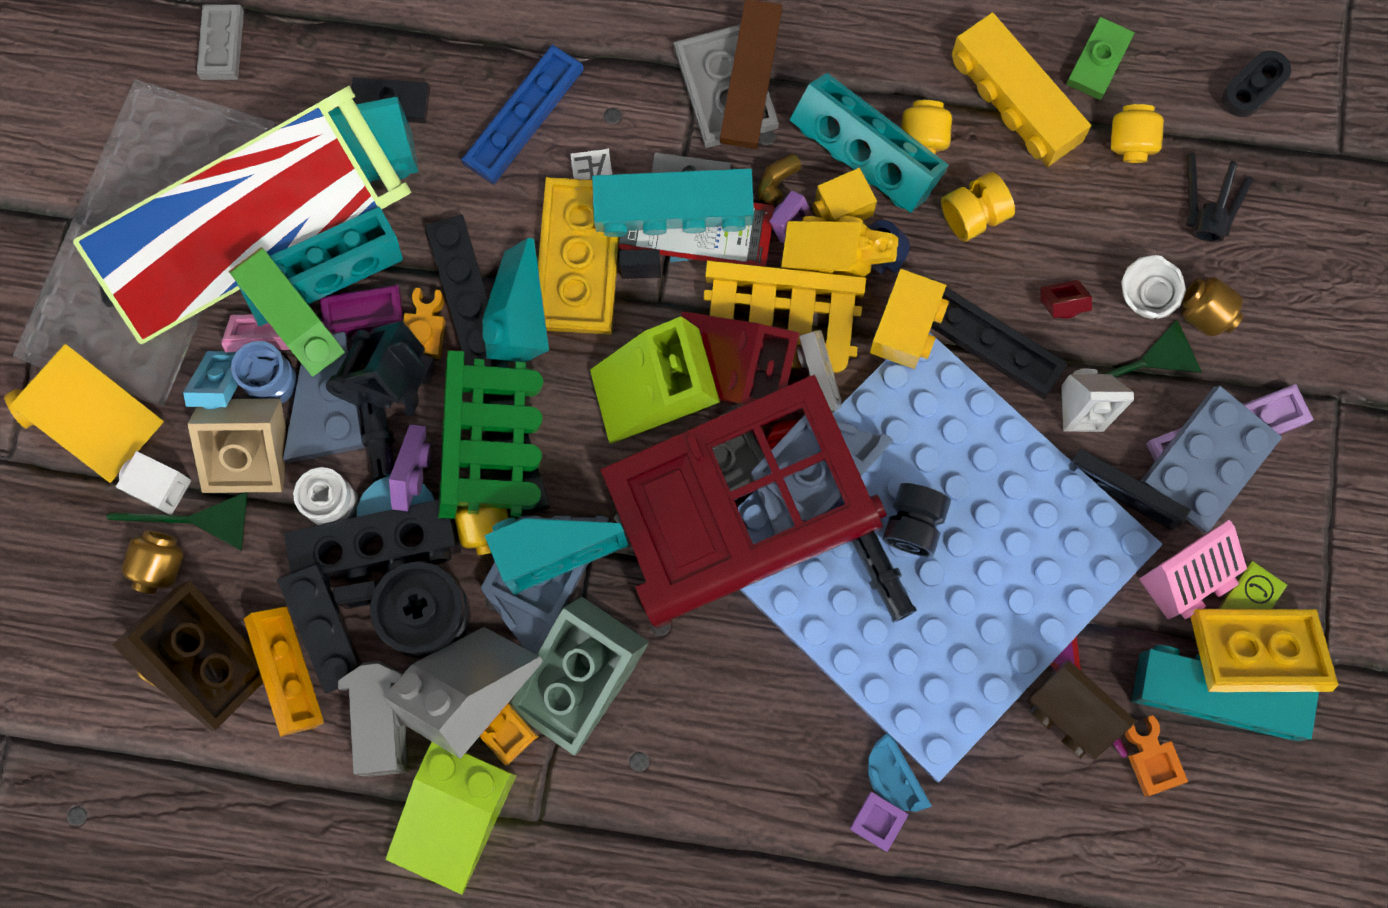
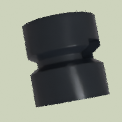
(916, 520)

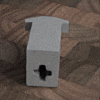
(376, 730)

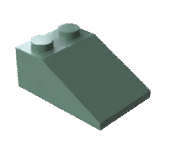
(580, 675)

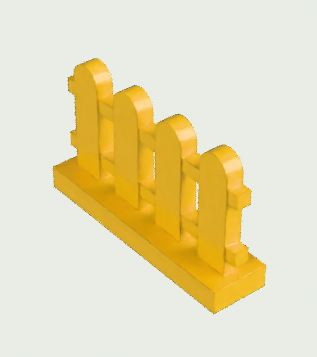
(802, 304)

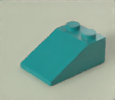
(542, 549)

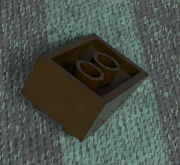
(193, 656)

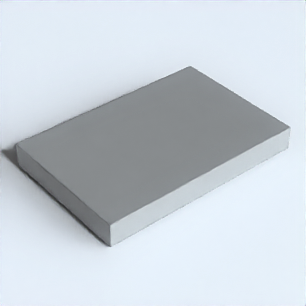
(707, 70)

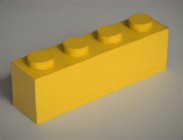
(1019, 90)

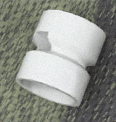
(325, 496)

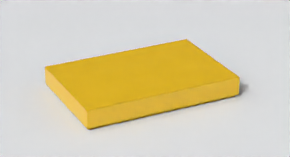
(87, 413)
(1263, 650)

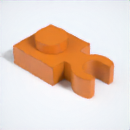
(1155, 763)

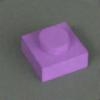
(792, 209)
(878, 821)

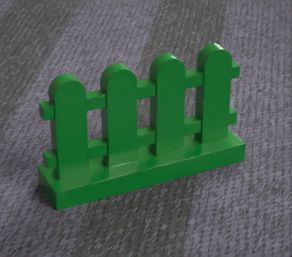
(485, 454)

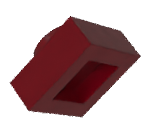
(1066, 299)

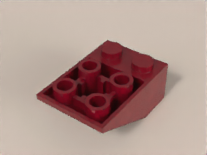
(745, 356)

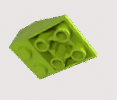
(654, 380)

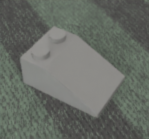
(461, 688)

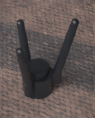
(1213, 220)

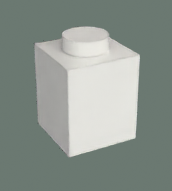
(152, 482)

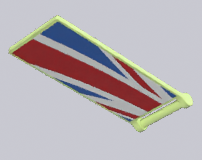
(271, 193)

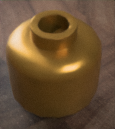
(1212, 306)
(152, 561)

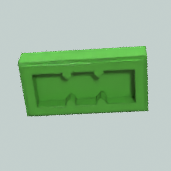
(1100, 58)

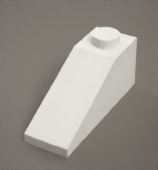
(1092, 400)

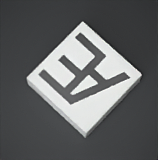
(590, 164)

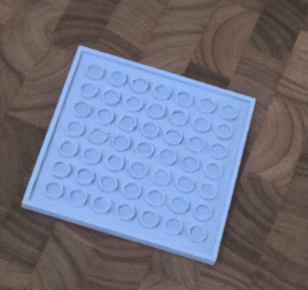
(1011, 581)

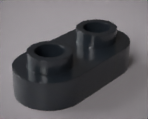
(1254, 85)

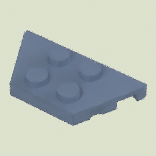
(814, 487)
(535, 610)

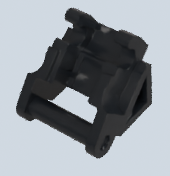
(392, 372)

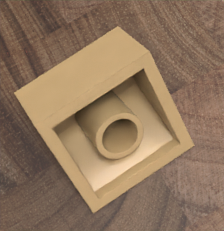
(240, 446)

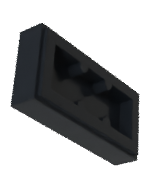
(411, 95)

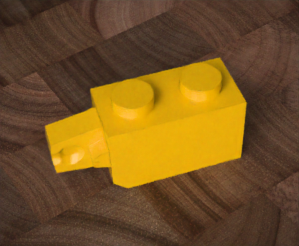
(836, 247)

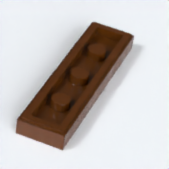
(751, 74)

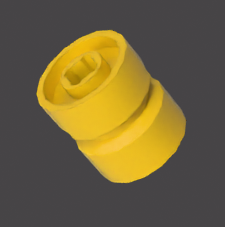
(973, 208)

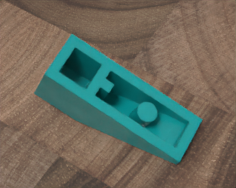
(515, 312)

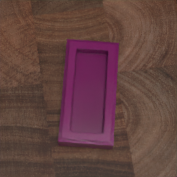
(362, 309)

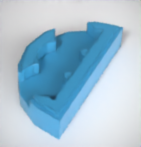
(893, 777)

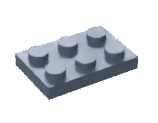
(1212, 457)

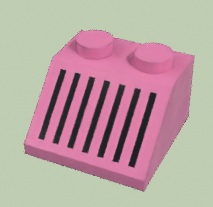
(1196, 572)

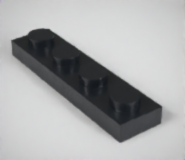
(999, 345)

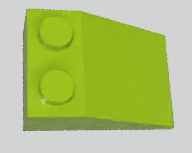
(449, 817)

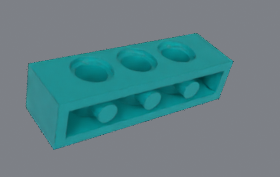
(887, 142)
(337, 257)

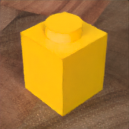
(845, 196)

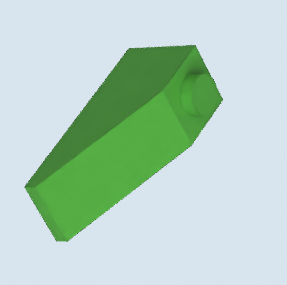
(287, 311)

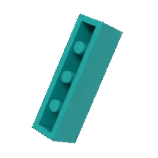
(673, 201)
(1180, 686)

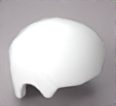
(1153, 287)

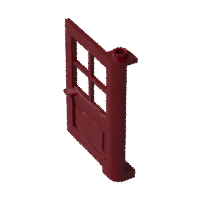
(687, 517)

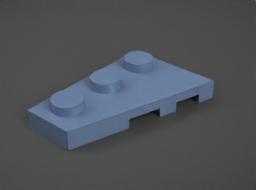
(320, 420)

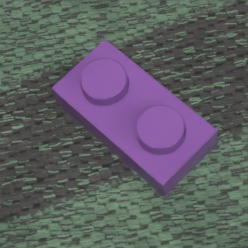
(407, 472)

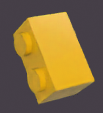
(908, 319)

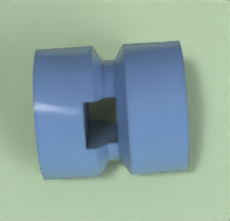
(264, 371)

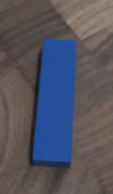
(522, 114)

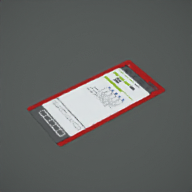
(714, 244)

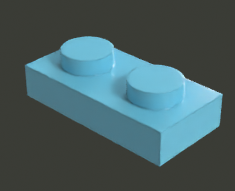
(212, 382)

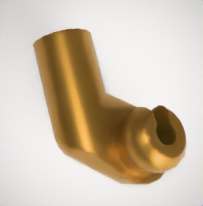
(772, 177)

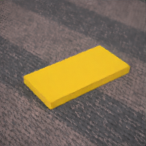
(575, 261)

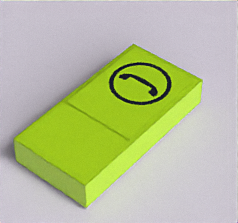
(1255, 590)

